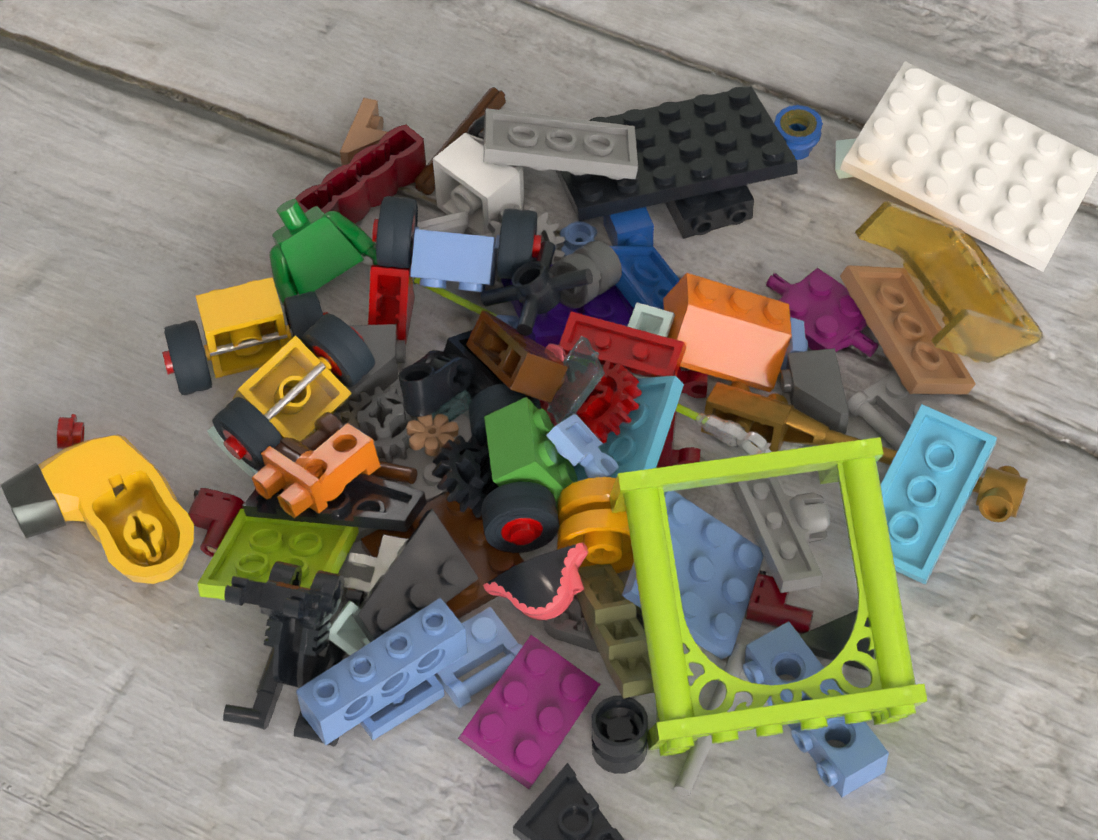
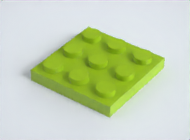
(257, 543)

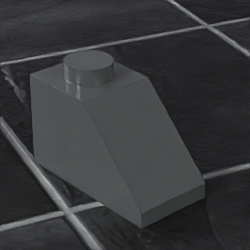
(387, 352)
(816, 387)

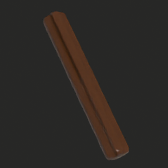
(491, 100)

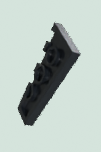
(363, 504)

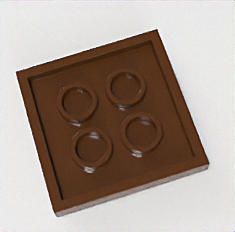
(470, 538)

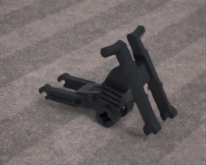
(295, 633)

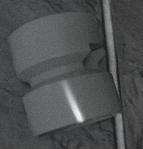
(604, 268)

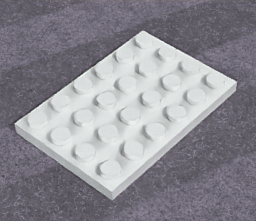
(972, 165)

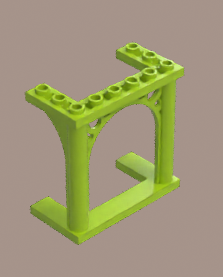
(679, 715)

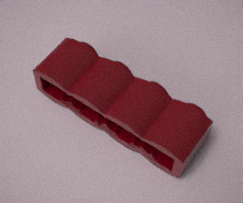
(370, 176)

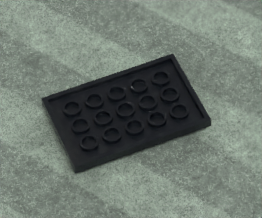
(687, 153)

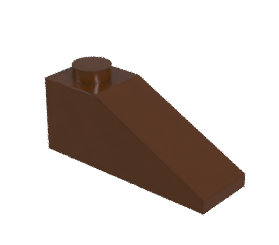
(516, 358)

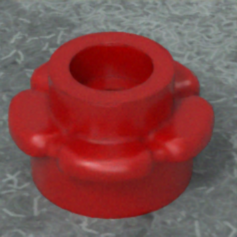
(69, 432)

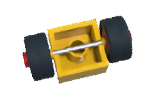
(240, 330)
(294, 389)

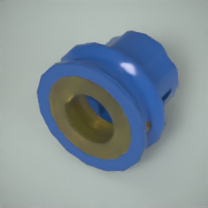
(799, 128)

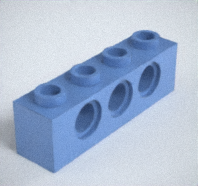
(382, 671)
(844, 767)

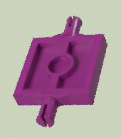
(827, 312)

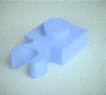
(580, 445)

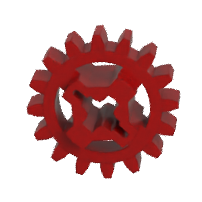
(610, 401)

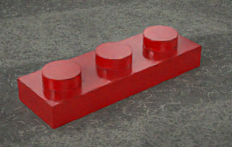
(633, 348)

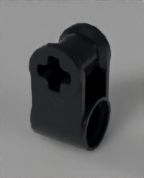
(433, 382)

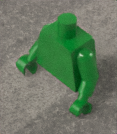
(314, 249)

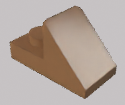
(364, 131)

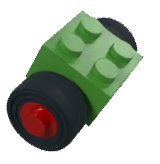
(524, 466)

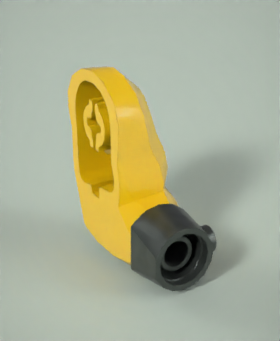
(117, 496)

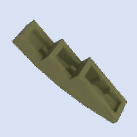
(615, 629)

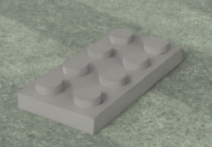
(560, 144)

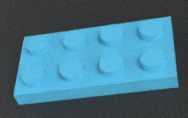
(931, 487)

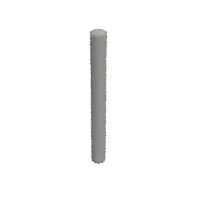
(698, 752)

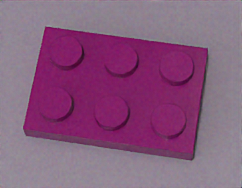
(529, 712)

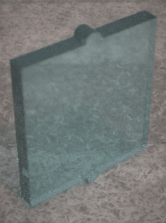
(580, 379)

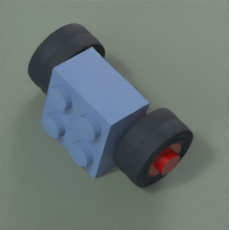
(453, 256)

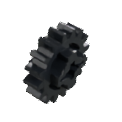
(465, 473)

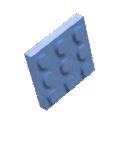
(713, 574)

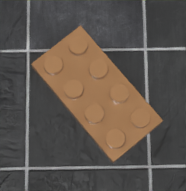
(905, 330)

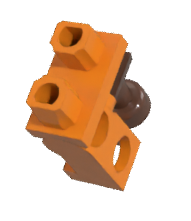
(316, 466)

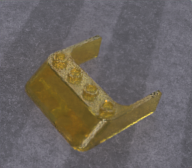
(978, 305)

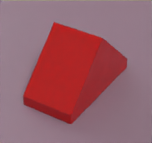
(391, 298)

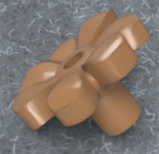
(431, 433)

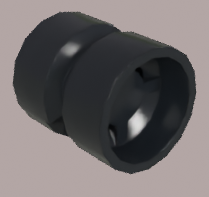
(619, 734)

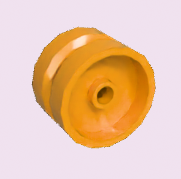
(588, 518)

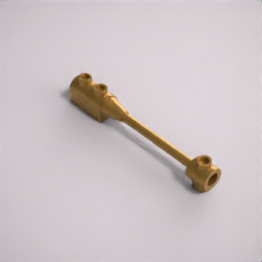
(779, 422)

